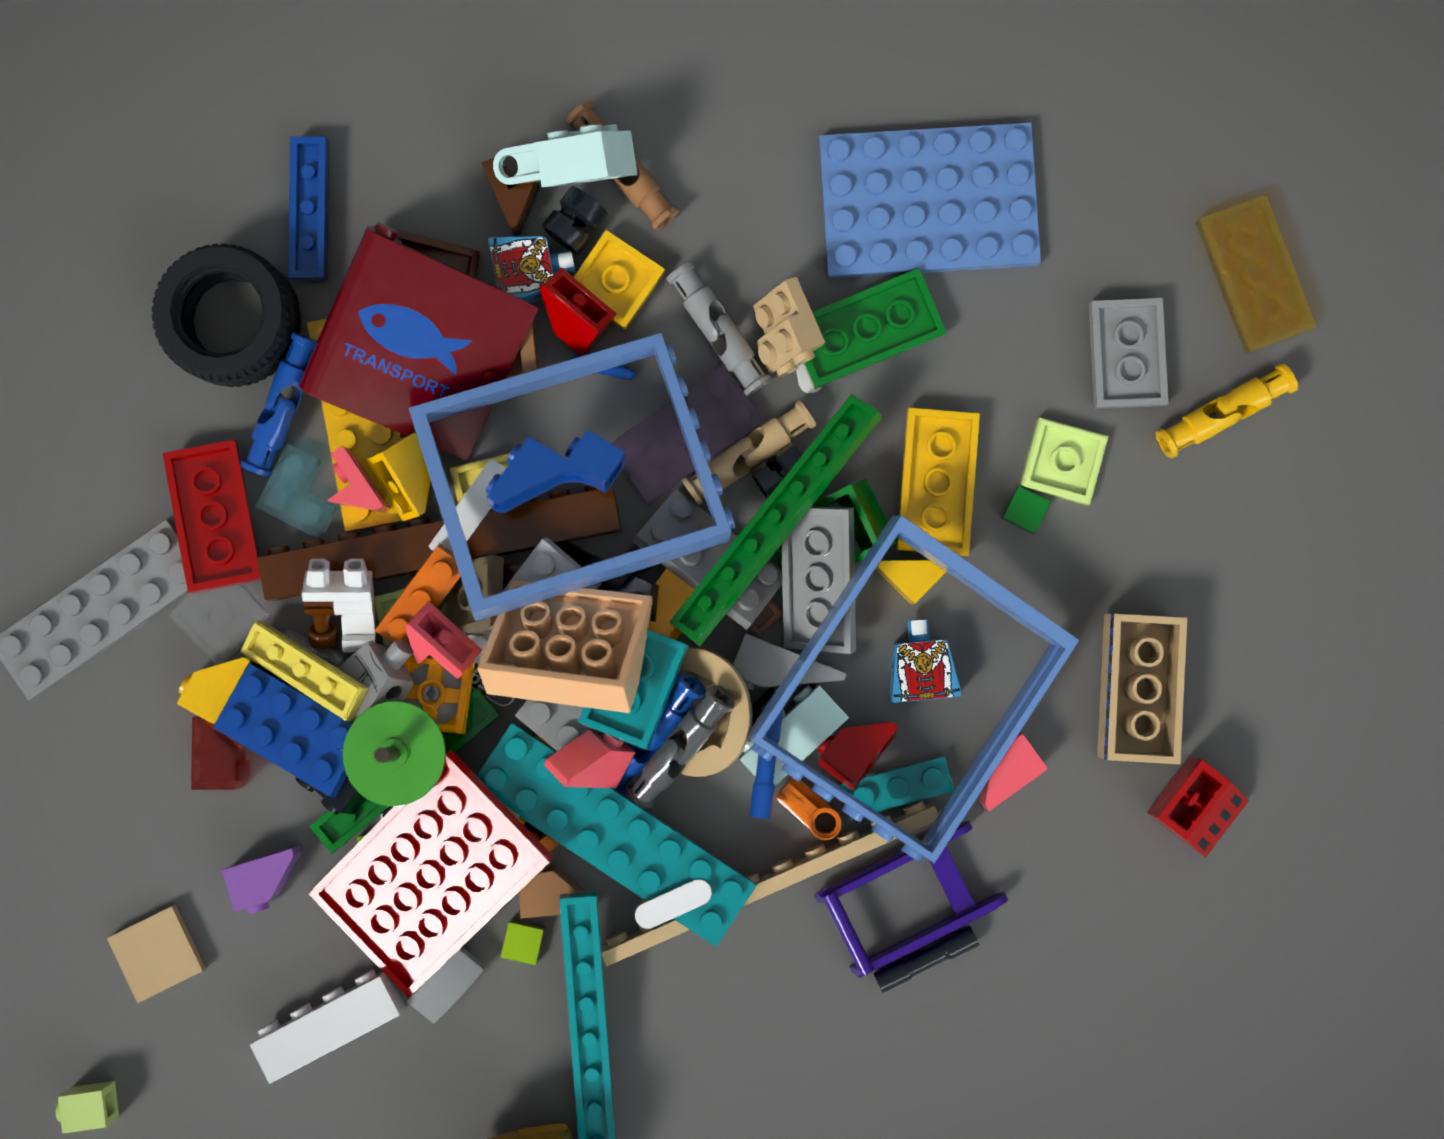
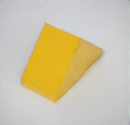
(910, 577)

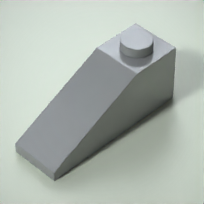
(769, 664)

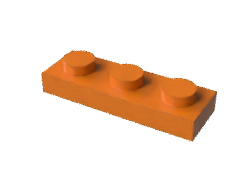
(429, 584)

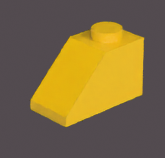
(403, 476)
(210, 688)

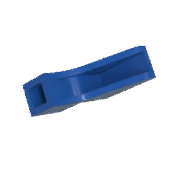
(538, 469)

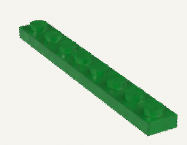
(775, 519)

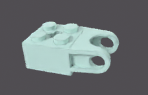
(571, 157)

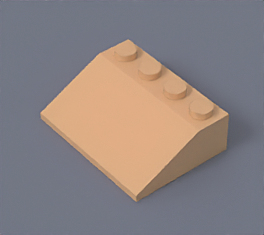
(569, 649)

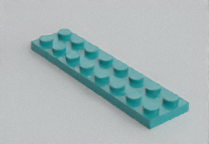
(613, 834)

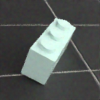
(802, 728)

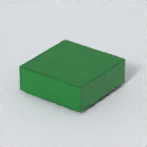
(1026, 510)

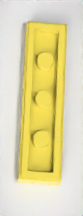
(304, 670)

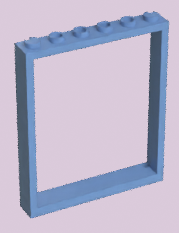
(603, 570)
(999, 742)

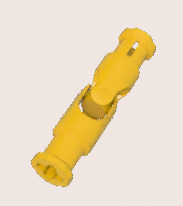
(1231, 408)

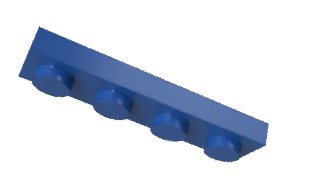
(308, 208)

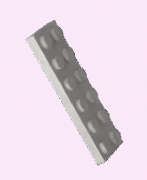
(95, 612)

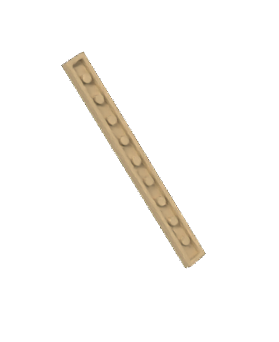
(784, 874)

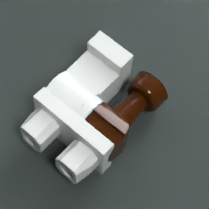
(343, 594)

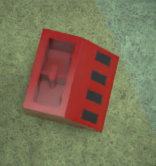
(1198, 805)

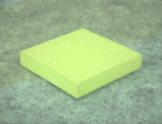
(1063, 461)

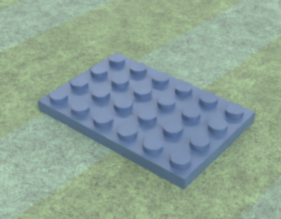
(929, 200)

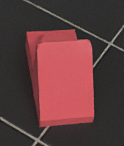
(361, 491)
(437, 636)

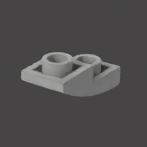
(446, 985)

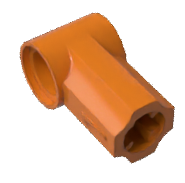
(806, 806)

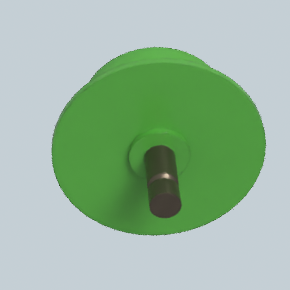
(394, 753)

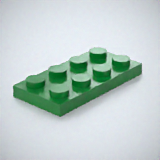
(874, 327)

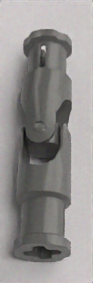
(677, 751)

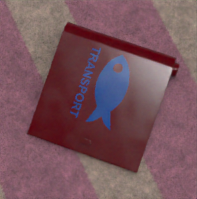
(413, 335)

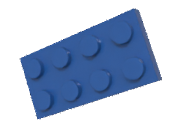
(286, 729)

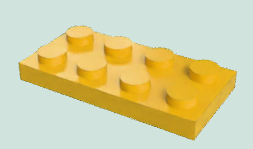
(939, 475)

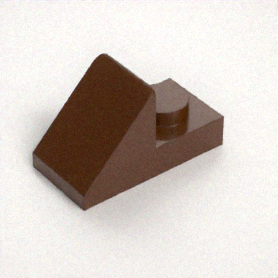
(514, 202)

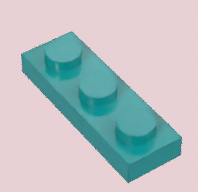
(904, 784)

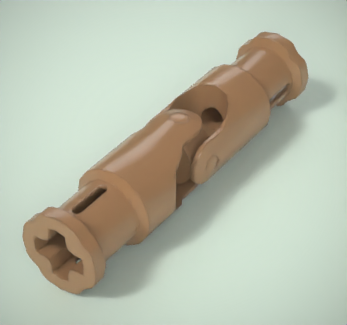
(645, 190)

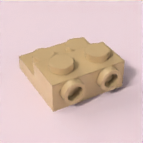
(788, 328)

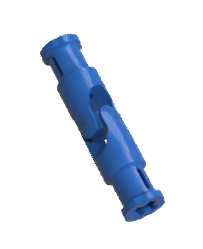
(275, 419)
(682, 697)

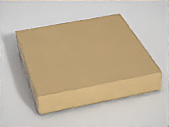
(156, 953)

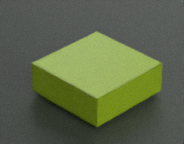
(522, 942)

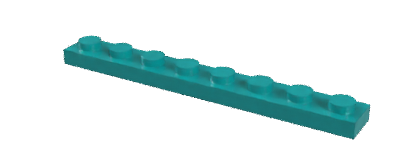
(587, 1015)

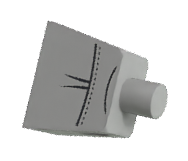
(382, 671)

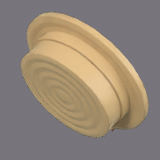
(733, 727)

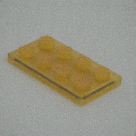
(1255, 274)

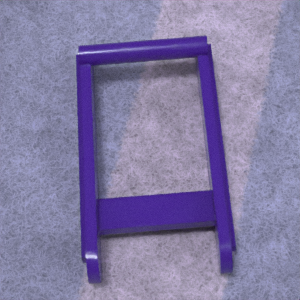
(952, 884)

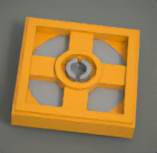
(440, 693)

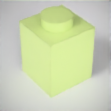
(87, 1107)

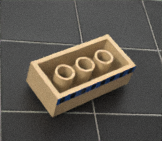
(1142, 688)

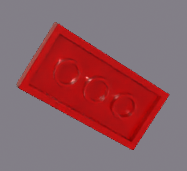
(212, 516)

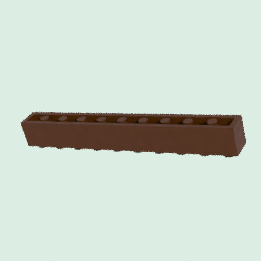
(405, 550)

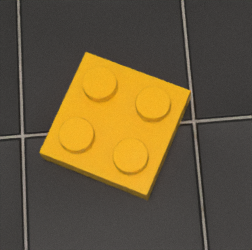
(619, 277)

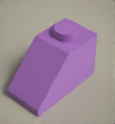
(260, 879)

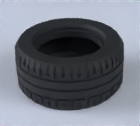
(184, 287)

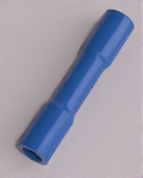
(764, 785)

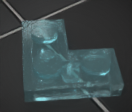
(287, 494)

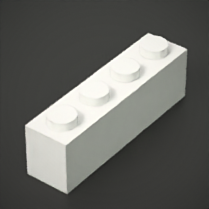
(327, 1025)

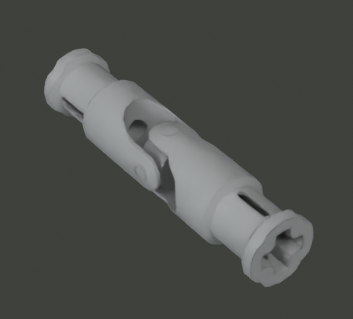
(702, 306)

